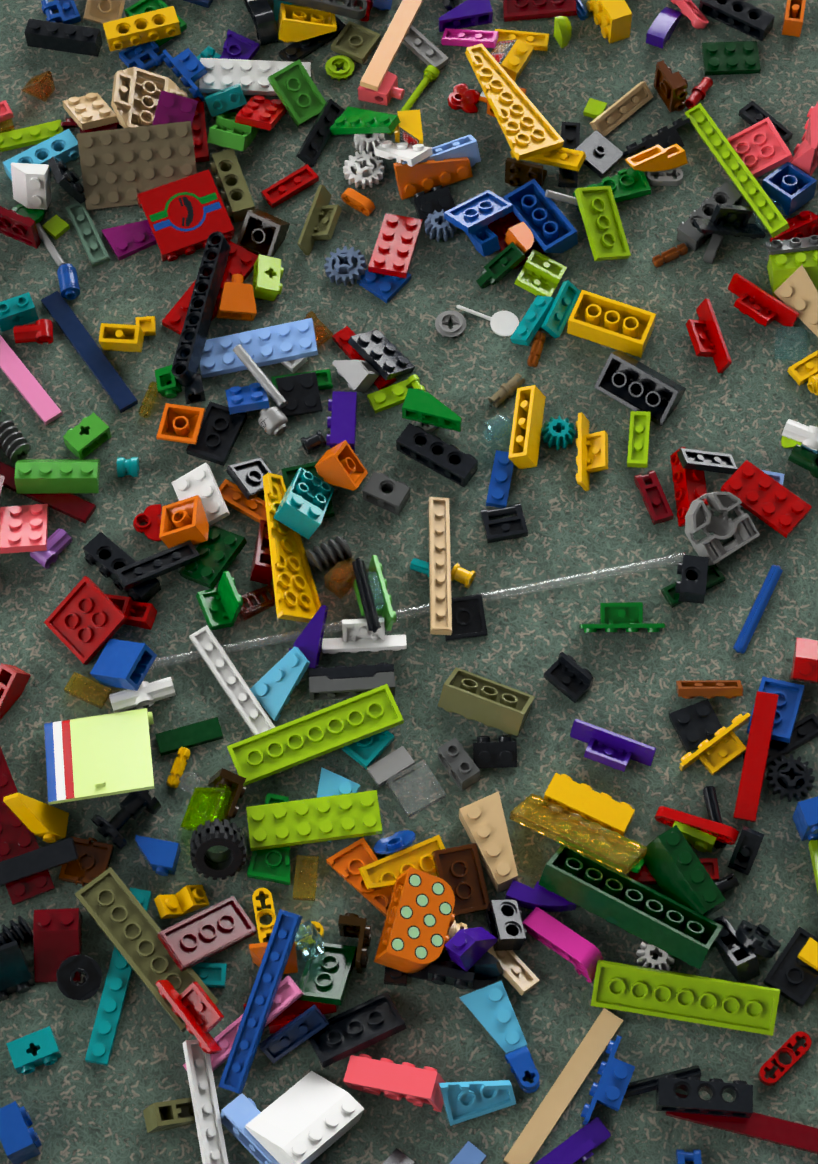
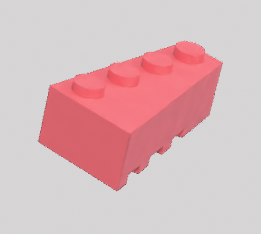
(395, 1080)

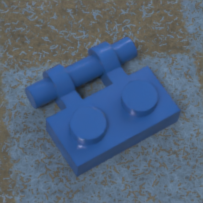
(66, 13)
(137, 54)

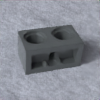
(458, 764)

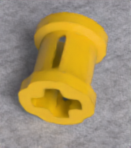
(462, 575)

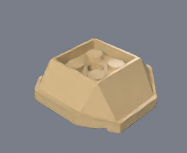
(137, 95)

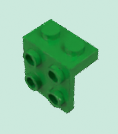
(221, 604)

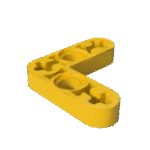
(266, 930)

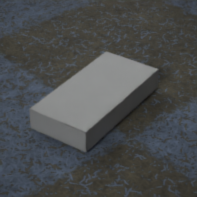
(390, 765)

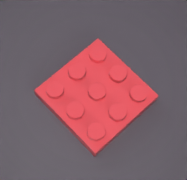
(761, 147)
(23, 528)

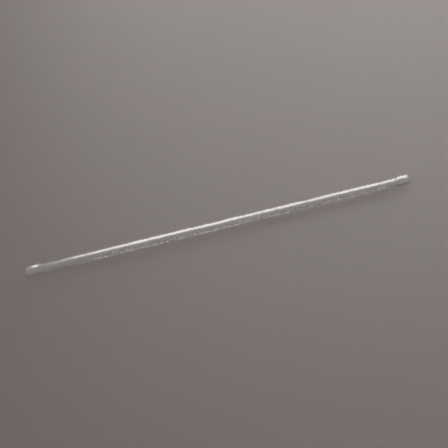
(667, 561)

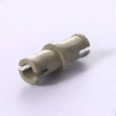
(506, 390)

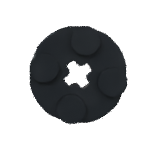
(758, 938)
(79, 990)

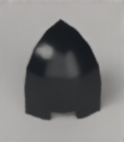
(195, 392)

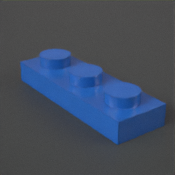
(500, 480)

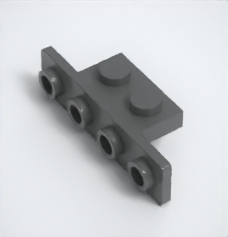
(792, 245)

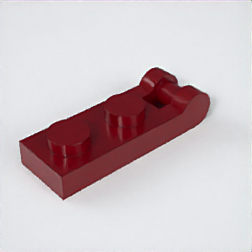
(654, 497)

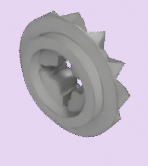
(443, 320)

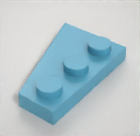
(278, 683)
(334, 784)
(495, 1013)
(475, 1098)

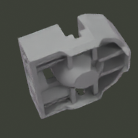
(700, 517)

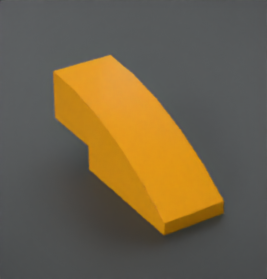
(658, 158)

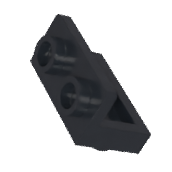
(438, 199)
(569, 677)
(495, 752)

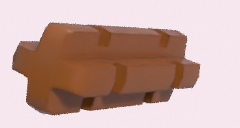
(670, 255)
(536, 349)

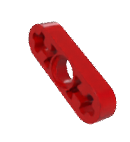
(784, 1049)

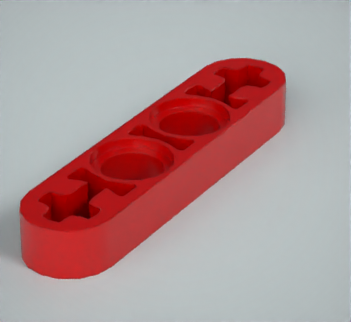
(723, 832)

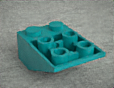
(304, 503)

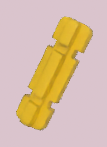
(178, 767)

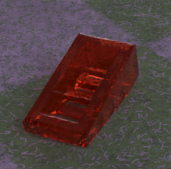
(247, 613)

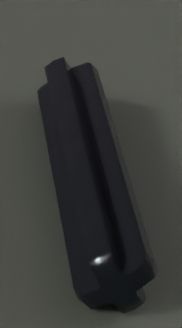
(713, 809)

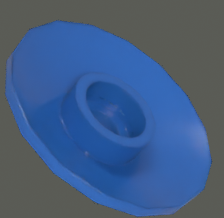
(395, 843)

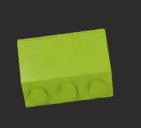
(783, 265)

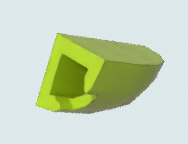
(562, 30)

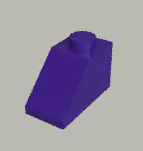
(469, 946)

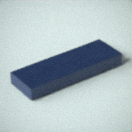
(293, 1034)

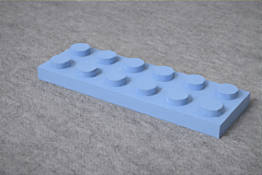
(264, 346)

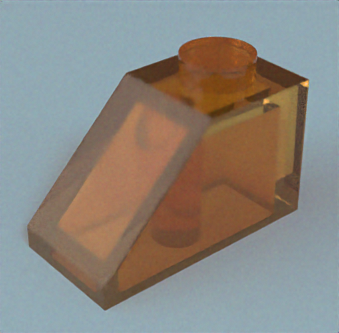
(340, 578)

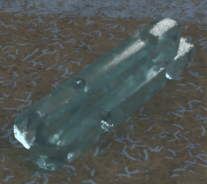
(376, 589)

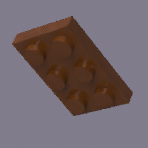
(463, 872)

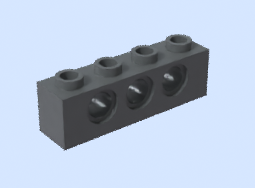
(687, 230)

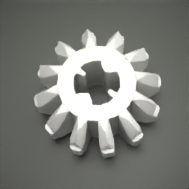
(368, 142)
(646, 954)

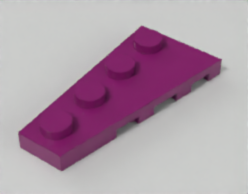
(129, 238)

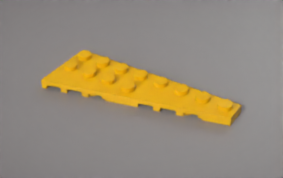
(519, 119)
(292, 578)

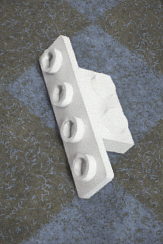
(358, 638)

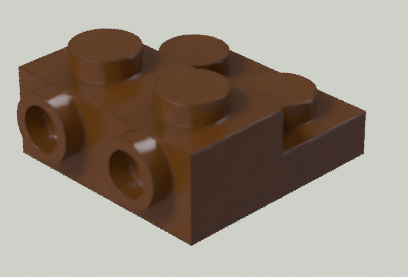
(670, 87)

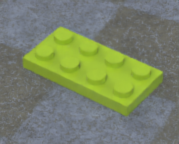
(602, 223)

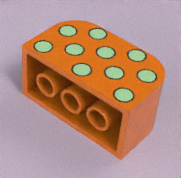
(416, 922)

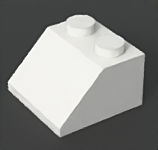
(31, 185)

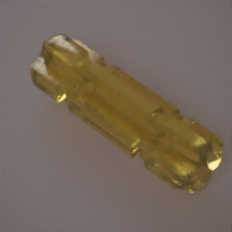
(149, 400)

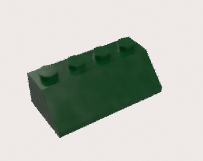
(682, 874)

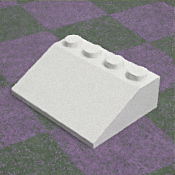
(305, 1120)

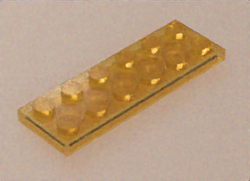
(578, 833)

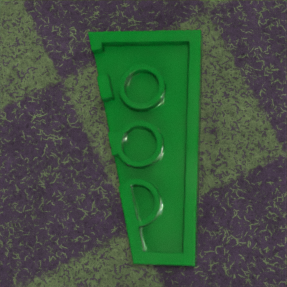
(364, 121)
(625, 185)
(271, 863)

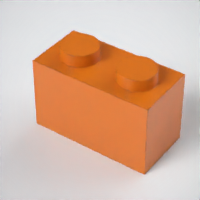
(793, 17)

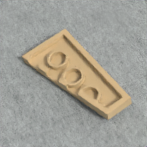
(802, 296)

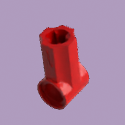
(39, 332)

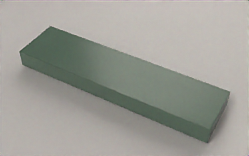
(87, 234)

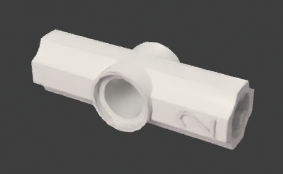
(801, 433)
(145, 695)

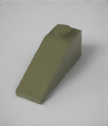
(169, 1115)

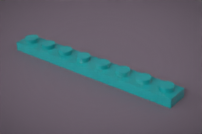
(112, 999)

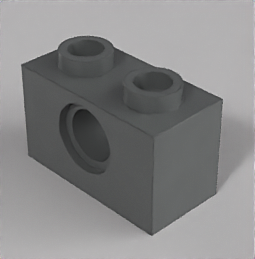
(391, 502)

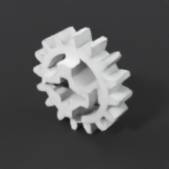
(363, 169)

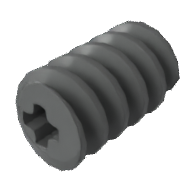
(13, 442)
(328, 553)

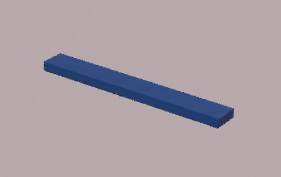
(260, 1001)

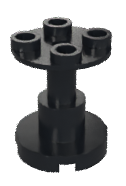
(130, 807)

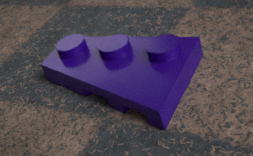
(239, 47)

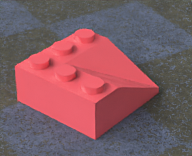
(806, 153)

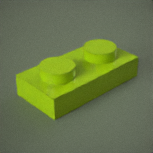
(701, 840)

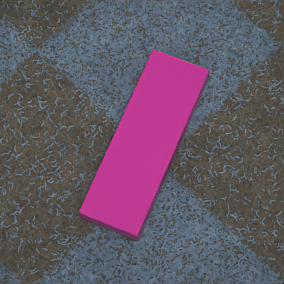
(469, 38)

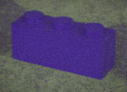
(342, 418)

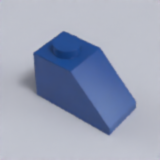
(160, 854)

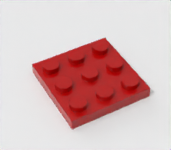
(85, 620)

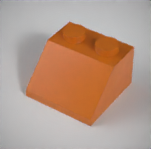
(341, 467)
(184, 522)

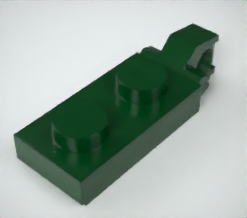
(501, 265)

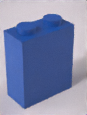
(123, 664)

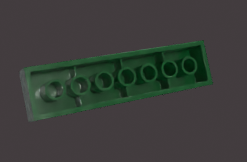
(631, 906)

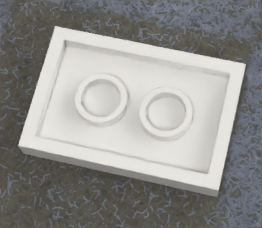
(202, 483)

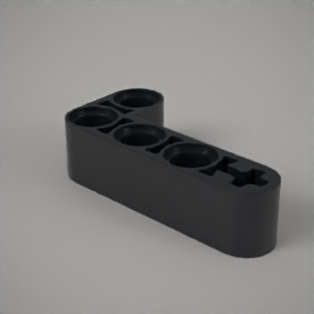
(263, 19)

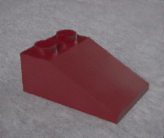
(55, 937)

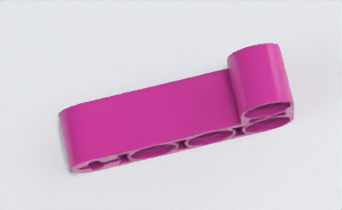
(564, 942)

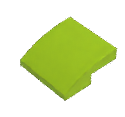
(540, 274)

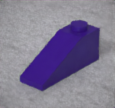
(467, 15)
(312, 636)

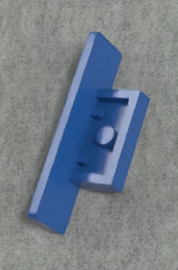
(188, 68)
(612, 1082)

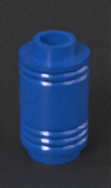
(68, 281)

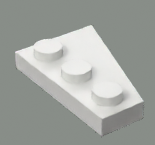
(403, 152)

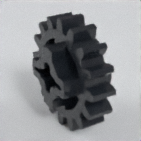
(797, 771)

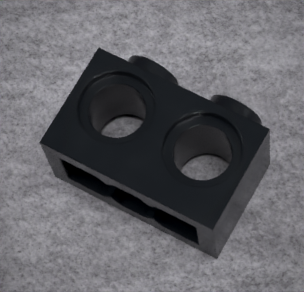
(502, 925)

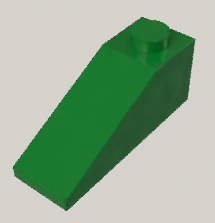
(425, 408)

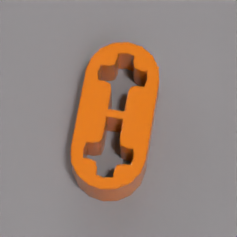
(358, 201)

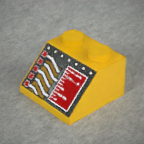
(512, 56)
(409, 128)

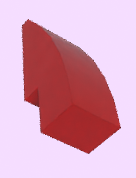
(138, 613)

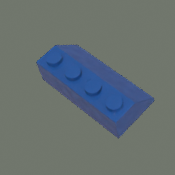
(543, 218)

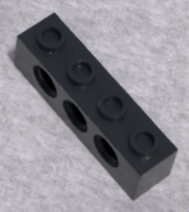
(739, 16)
(408, 444)
(102, 547)
(669, 1102)

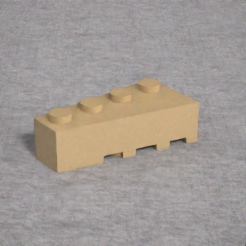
(487, 828)

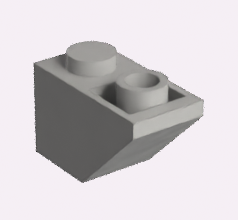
(357, 373)

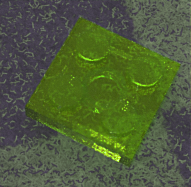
(204, 806)

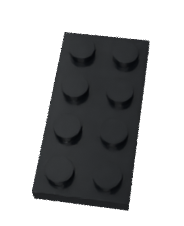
(357, 1029)

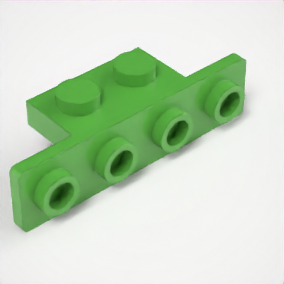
(386, 612)

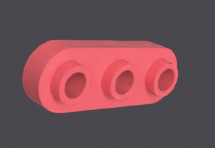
(690, 10)

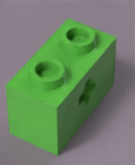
(87, 436)

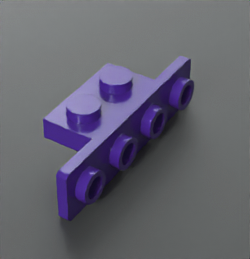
(611, 747)
(579, 1145)

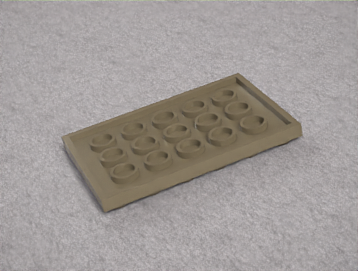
(132, 161)

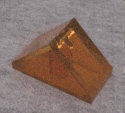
(40, 86)

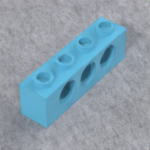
(61, 146)

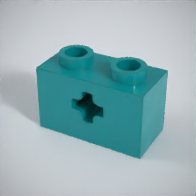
(225, 100)
(17, 312)
(22, 1051)

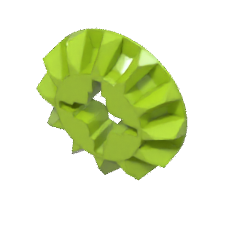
(338, 61)

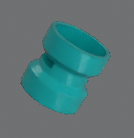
(128, 467)

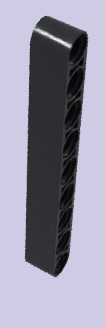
(201, 309)

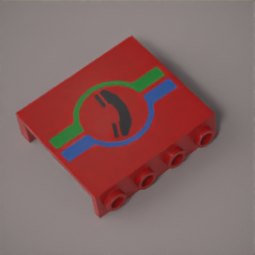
(185, 214)

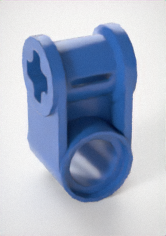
(522, 1067)

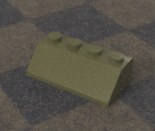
(485, 701)

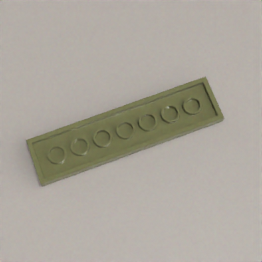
(136, 937)

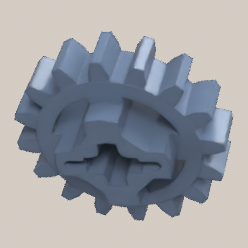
(345, 266)

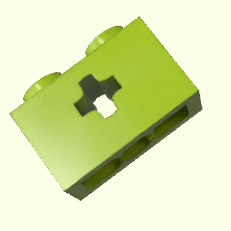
(267, 277)

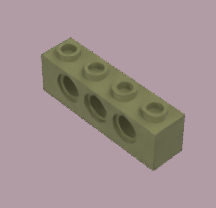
(233, 184)

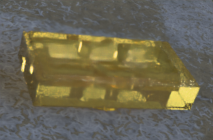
(87, 690)
(305, 878)

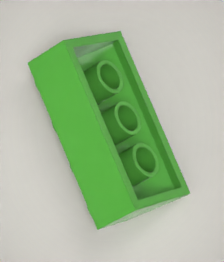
(57, 476)

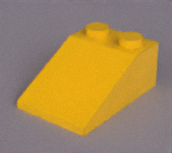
(302, 23)

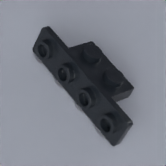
(665, 138)
(730, 221)
(449, 973)

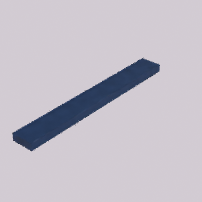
(89, 352)

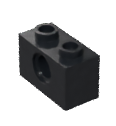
(690, 590)

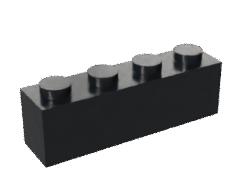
(63, 37)

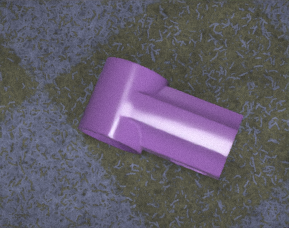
(55, 545)

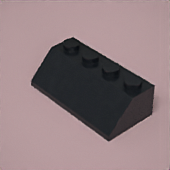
(639, 387)

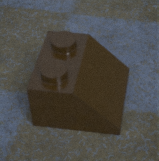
(262, 233)

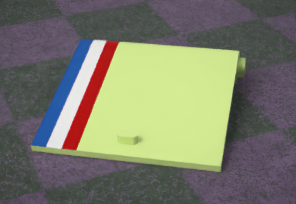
(99, 756)

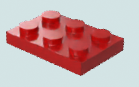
(261, 113)

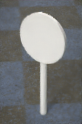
(502, 322)

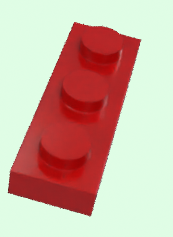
(290, 186)

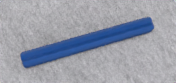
(757, 609)

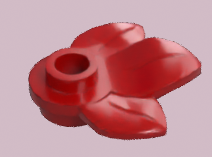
(464, 98)
(152, 516)

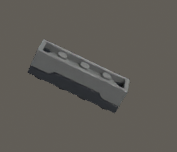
(349, 681)

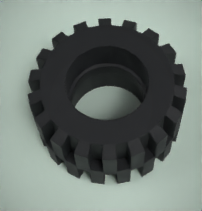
(218, 864)

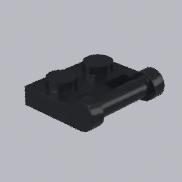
(504, 528)

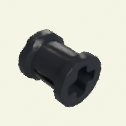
(313, 442)

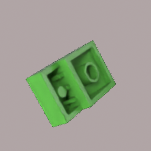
(231, 134)

